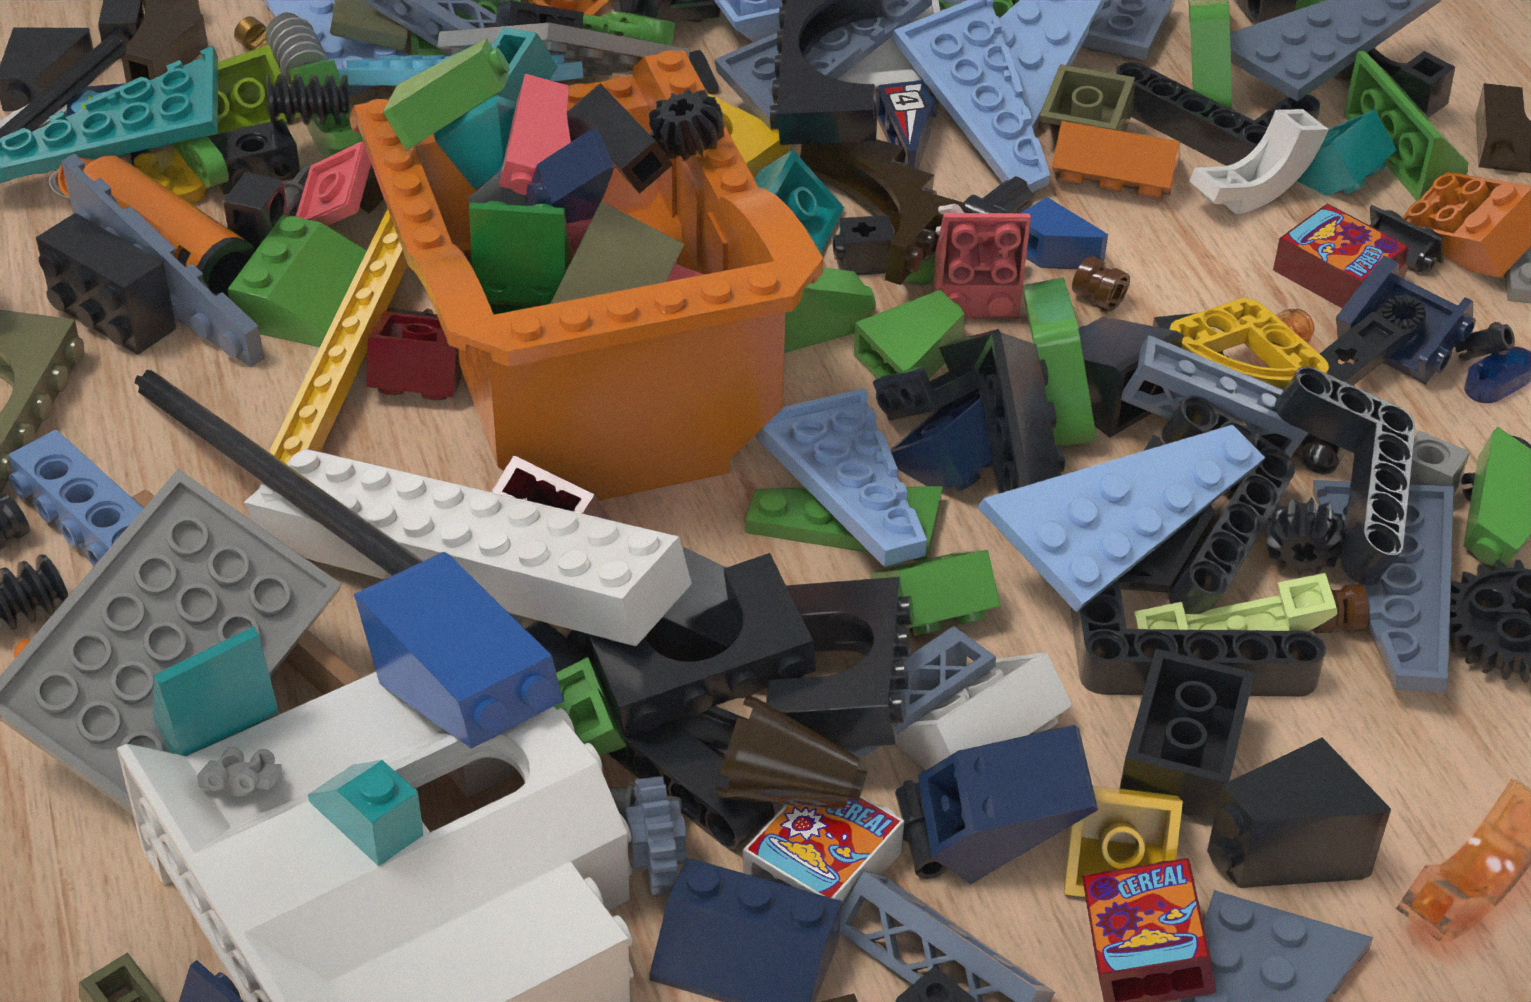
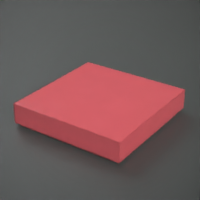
(335, 186)

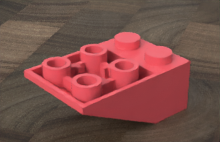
(982, 262)

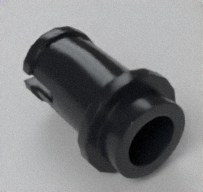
(1494, 339)

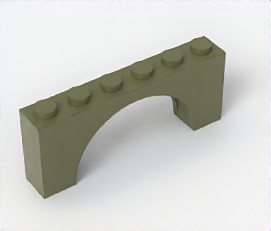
(36, 362)

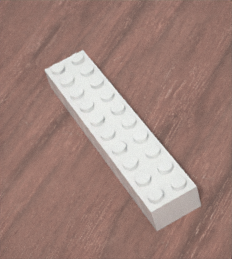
(525, 554)

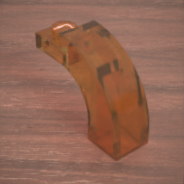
(1471, 883)

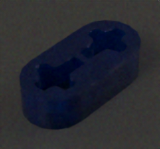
(1507, 371)

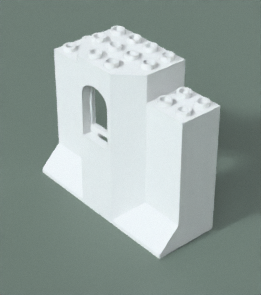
(466, 913)

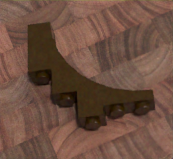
(167, 34)
(882, 181)

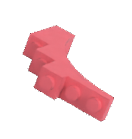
(538, 132)

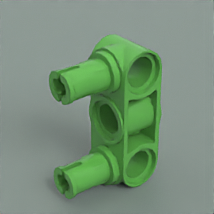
(631, 26)

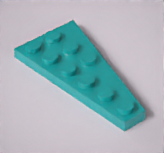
(122, 120)

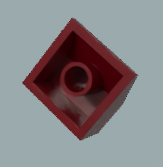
(412, 356)

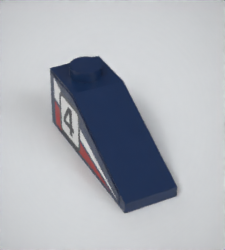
(906, 117)

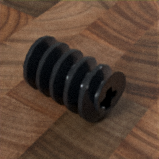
(307, 99)
(30, 590)

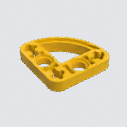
(1256, 330)

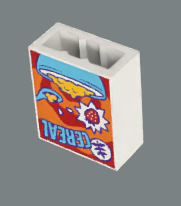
(825, 847)

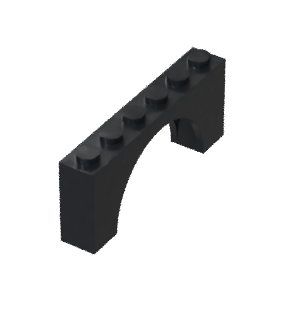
(810, 104)

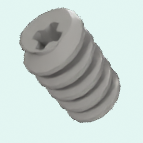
(293, 42)

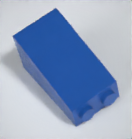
(455, 651)

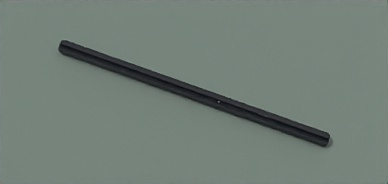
(278, 475)

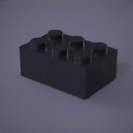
(106, 283)
(1187, 731)

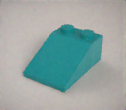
(214, 694)

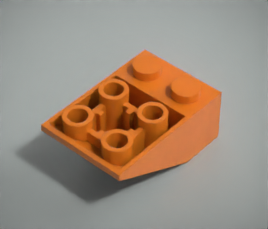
(1480, 220)

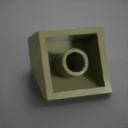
(1089, 98)

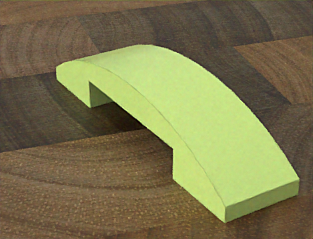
(1299, 607)

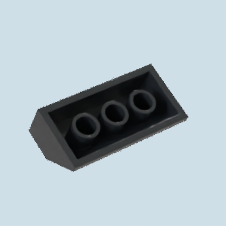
(1017, 413)

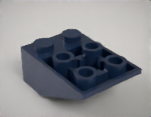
(1005, 799)

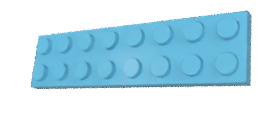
(397, 68)

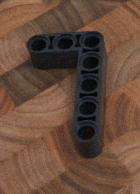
(1198, 119)
(1381, 471)
(1241, 515)
(1119, 658)

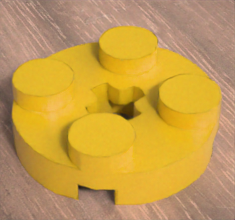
(167, 165)

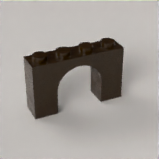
(1503, 129)

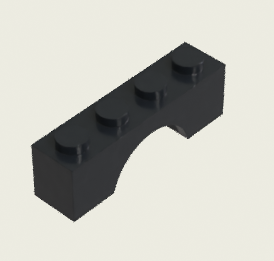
(1423, 79)

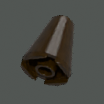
(787, 763)

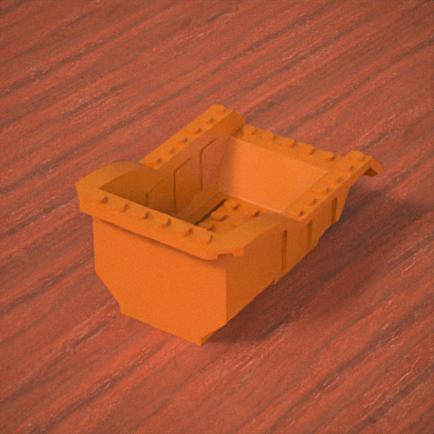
(632, 380)

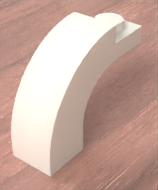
(1269, 169)

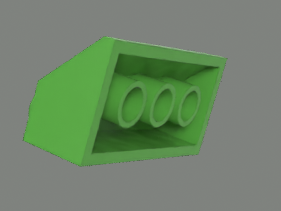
(1421, 148)

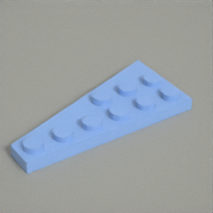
(1042, 38)
(977, 83)
(850, 470)

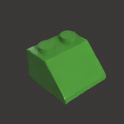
(947, 588)

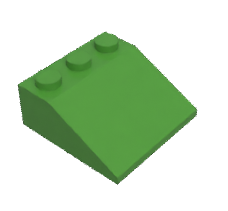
(297, 280)

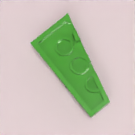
(800, 517)

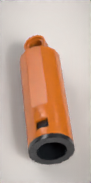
(194, 234)

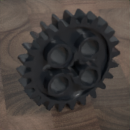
(1493, 618)

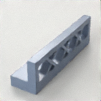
(430, 17)
(1188, 375)
(938, 674)
(935, 932)

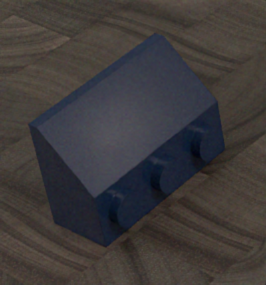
(947, 446)
(744, 937)

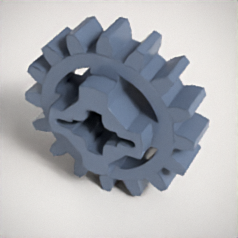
(656, 834)

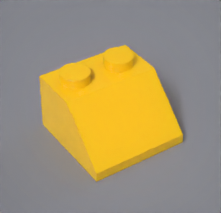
(1124, 833)

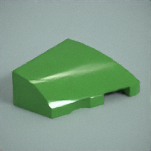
(589, 707)

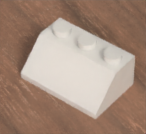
(1004, 704)

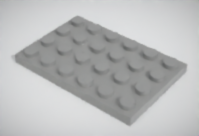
(598, 51)
(160, 594)

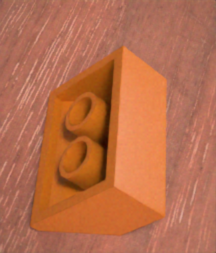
(1116, 159)

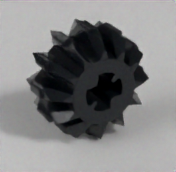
(687, 124)
(1305, 535)

